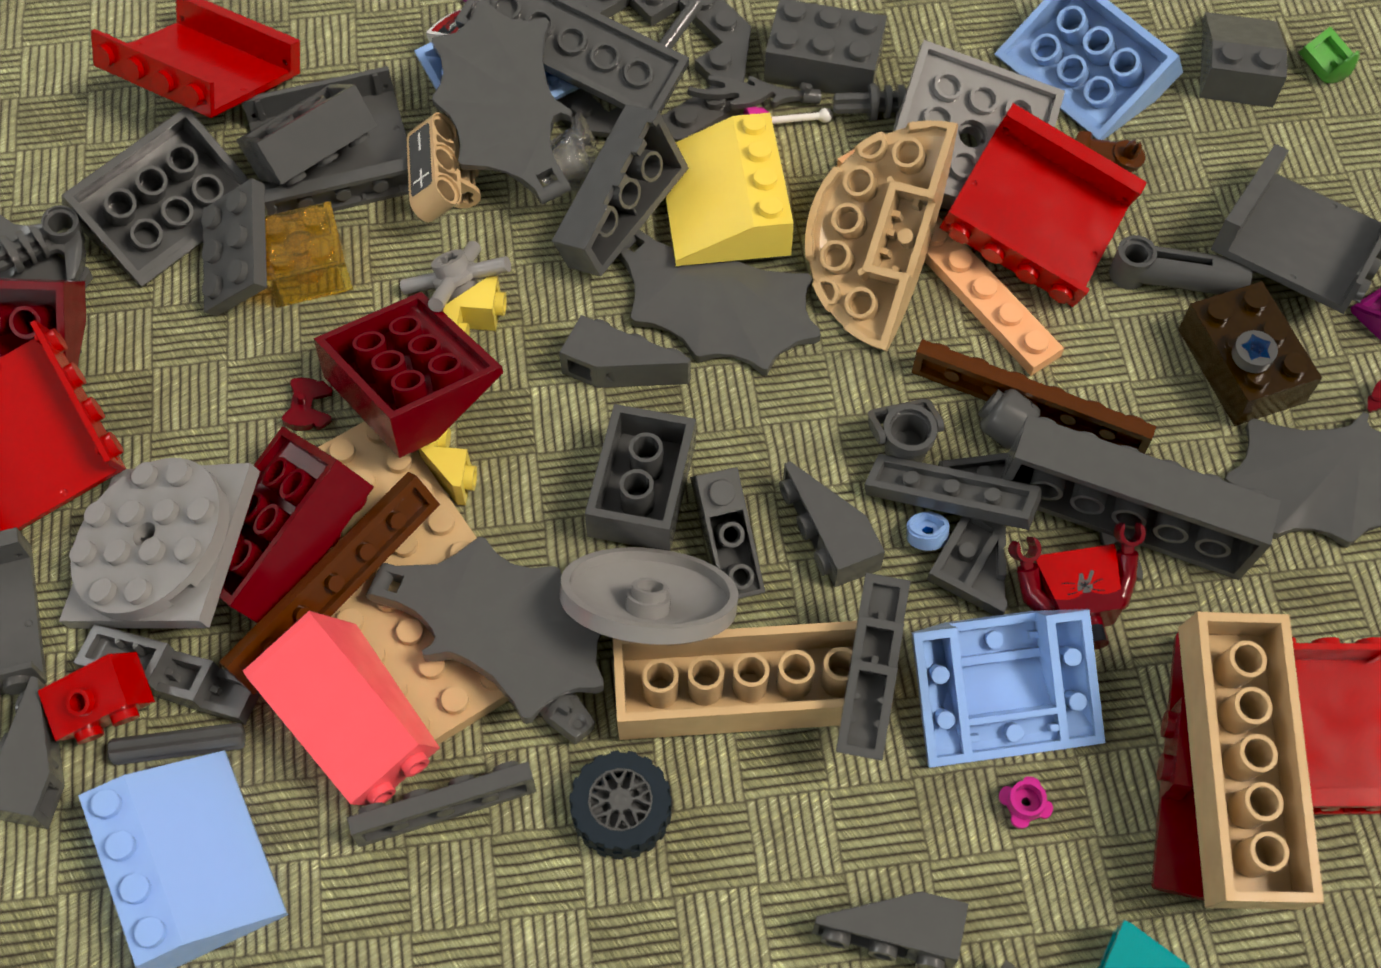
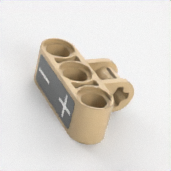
(434, 170)

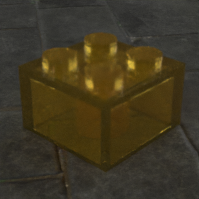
(305, 255)

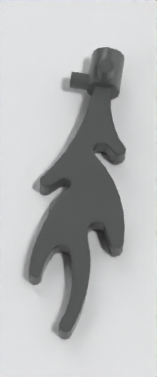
(754, 92)

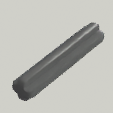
(176, 743)

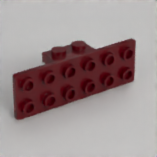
(1176, 841)

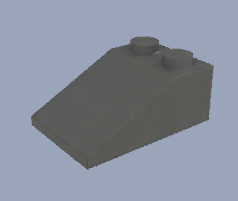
(1242, 60)

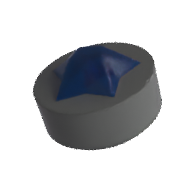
(1254, 351)

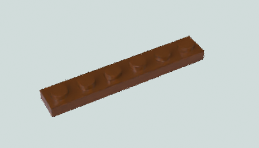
(982, 379)
(340, 570)

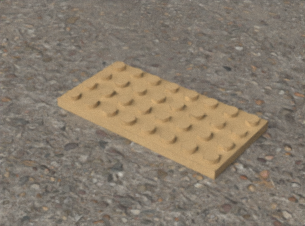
(441, 692)

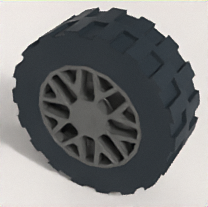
(620, 804)

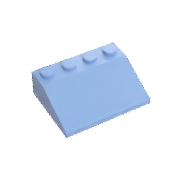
(1095, 56)
(181, 859)

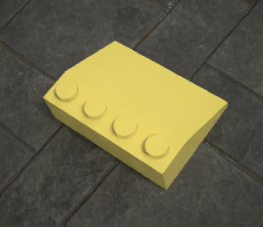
(731, 196)

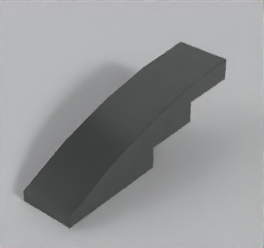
(873, 667)
(174, 674)

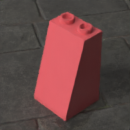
(343, 707)

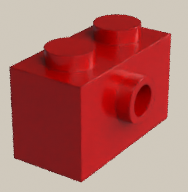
(96, 696)

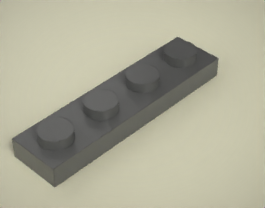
(953, 491)
(427, 807)

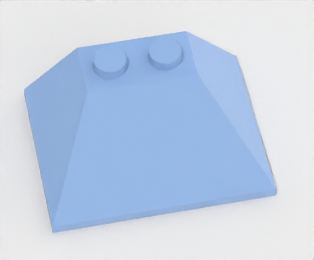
(1007, 686)

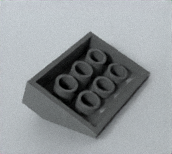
(152, 196)

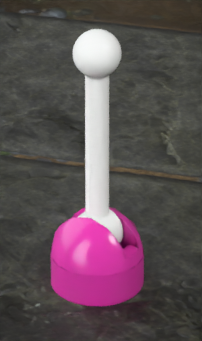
(823, 115)

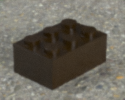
(1210, 334)

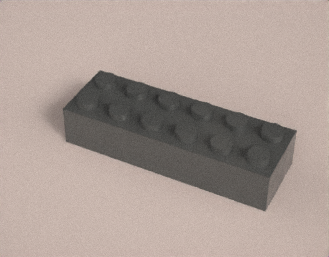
(1107, 484)

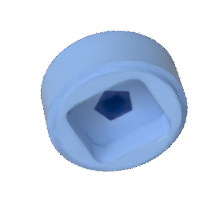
(927, 531)

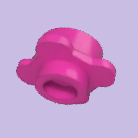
(1027, 789)

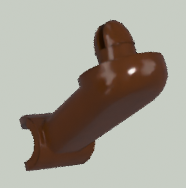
(1124, 153)

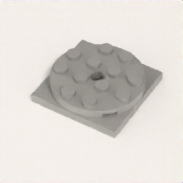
(975, 97)
(158, 545)

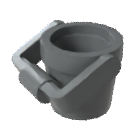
(907, 428)

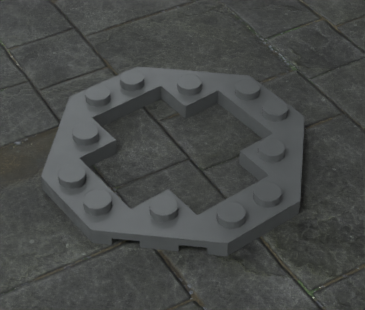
(729, 59)

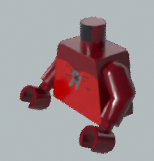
(1081, 579)

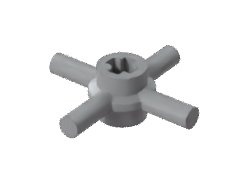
(454, 275)

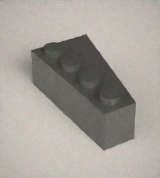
(620, 191)

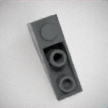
(618, 359)
(728, 528)
(838, 531)
(30, 764)
(907, 926)

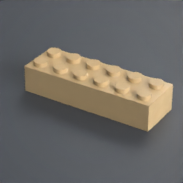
(734, 681)
(1249, 762)

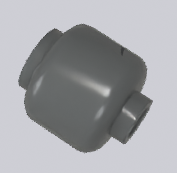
(1005, 415)

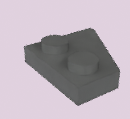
(974, 564)

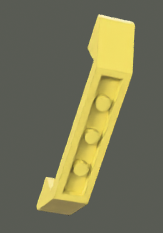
(478, 310)

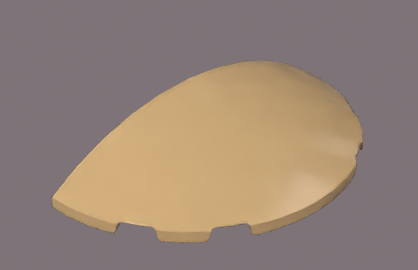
(876, 226)

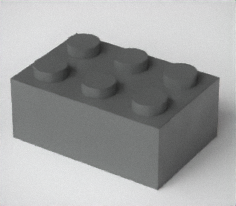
(824, 47)
(308, 134)
(641, 477)

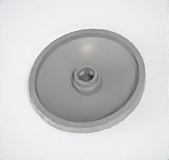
(648, 595)

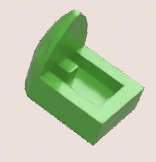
(1330, 57)

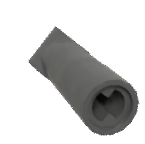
(1141, 263)

